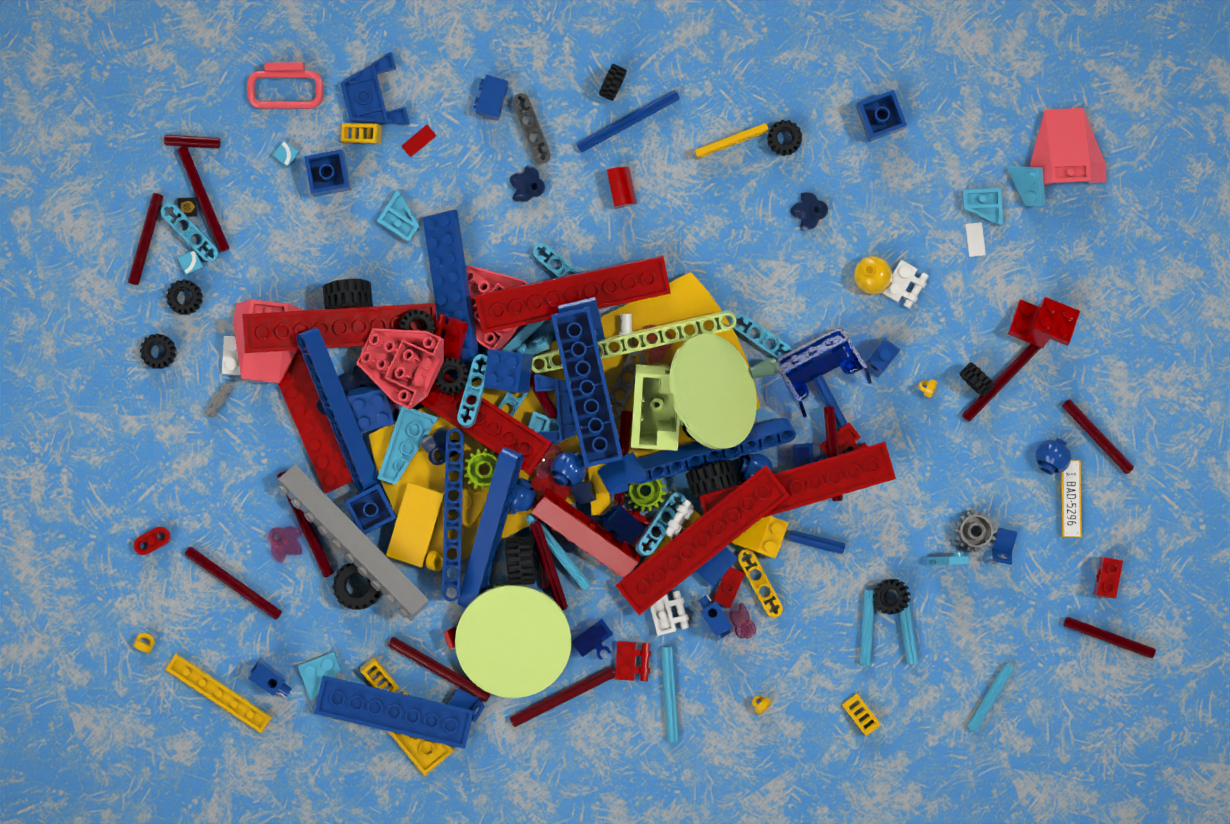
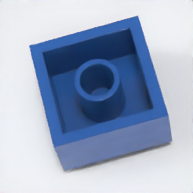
(881, 115)
(327, 173)
(508, 370)
(371, 407)
(371, 509)

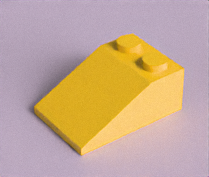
(764, 536)

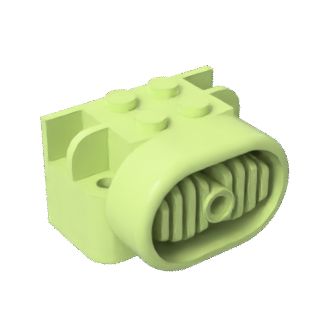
(654, 416)

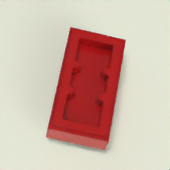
(543, 484)
(728, 587)

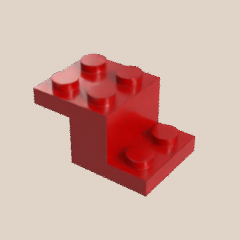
(1043, 322)

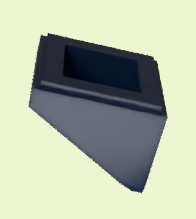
(583, 492)

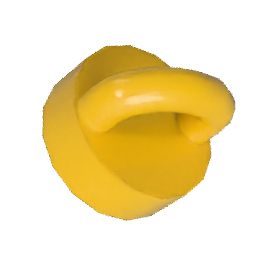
(930, 389)
(434, 560)
(143, 646)
(762, 706)

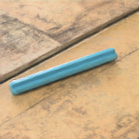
(562, 556)
(669, 694)

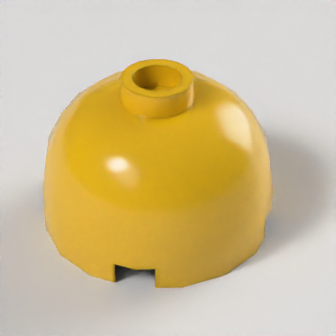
(872, 275)

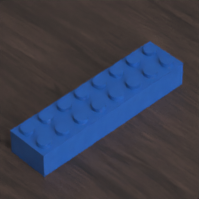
(587, 386)

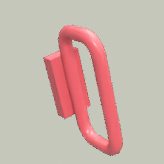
(284, 70)

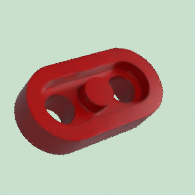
(152, 541)

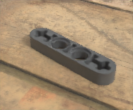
(533, 128)
(621, 384)

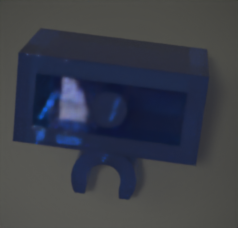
(803, 454)
(622, 522)
(593, 638)

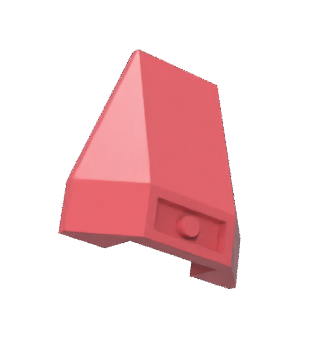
(1068, 149)
(486, 281)
(403, 363)
(261, 366)

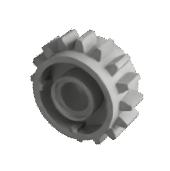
(985, 535)

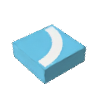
(286, 153)
(190, 262)

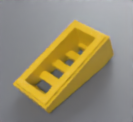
(377, 133)
(379, 667)
(869, 729)

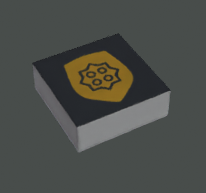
(188, 206)

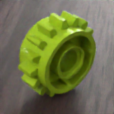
(474, 465)
(646, 501)

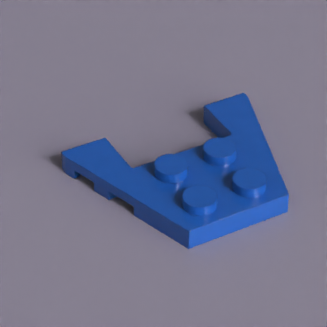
(364, 95)
(565, 416)

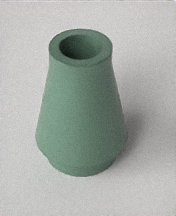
(765, 368)

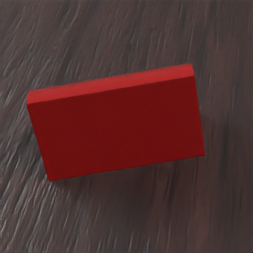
(621, 187)

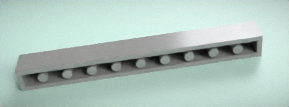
(352, 542)

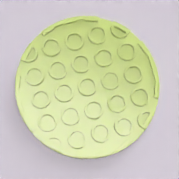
(713, 391)
(513, 641)

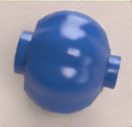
(1053, 456)
(753, 464)
(569, 468)
(523, 497)

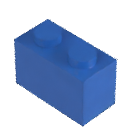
(491, 97)

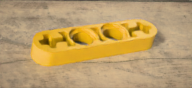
(757, 584)

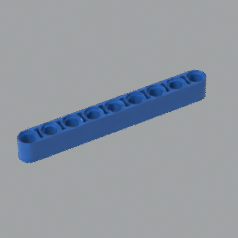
(337, 409)
(697, 455)
(453, 524)
(491, 525)

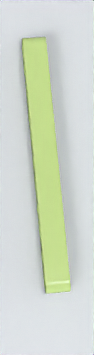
(641, 335)

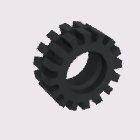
(612, 82)
(784, 126)
(174, 291)
(420, 315)
(169, 351)
(977, 379)
(461, 382)
(901, 591)

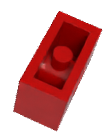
(1108, 577)

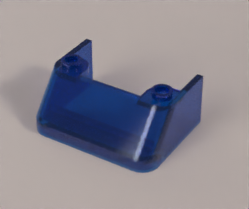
(817, 359)

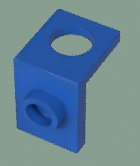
(1004, 545)
(468, 701)

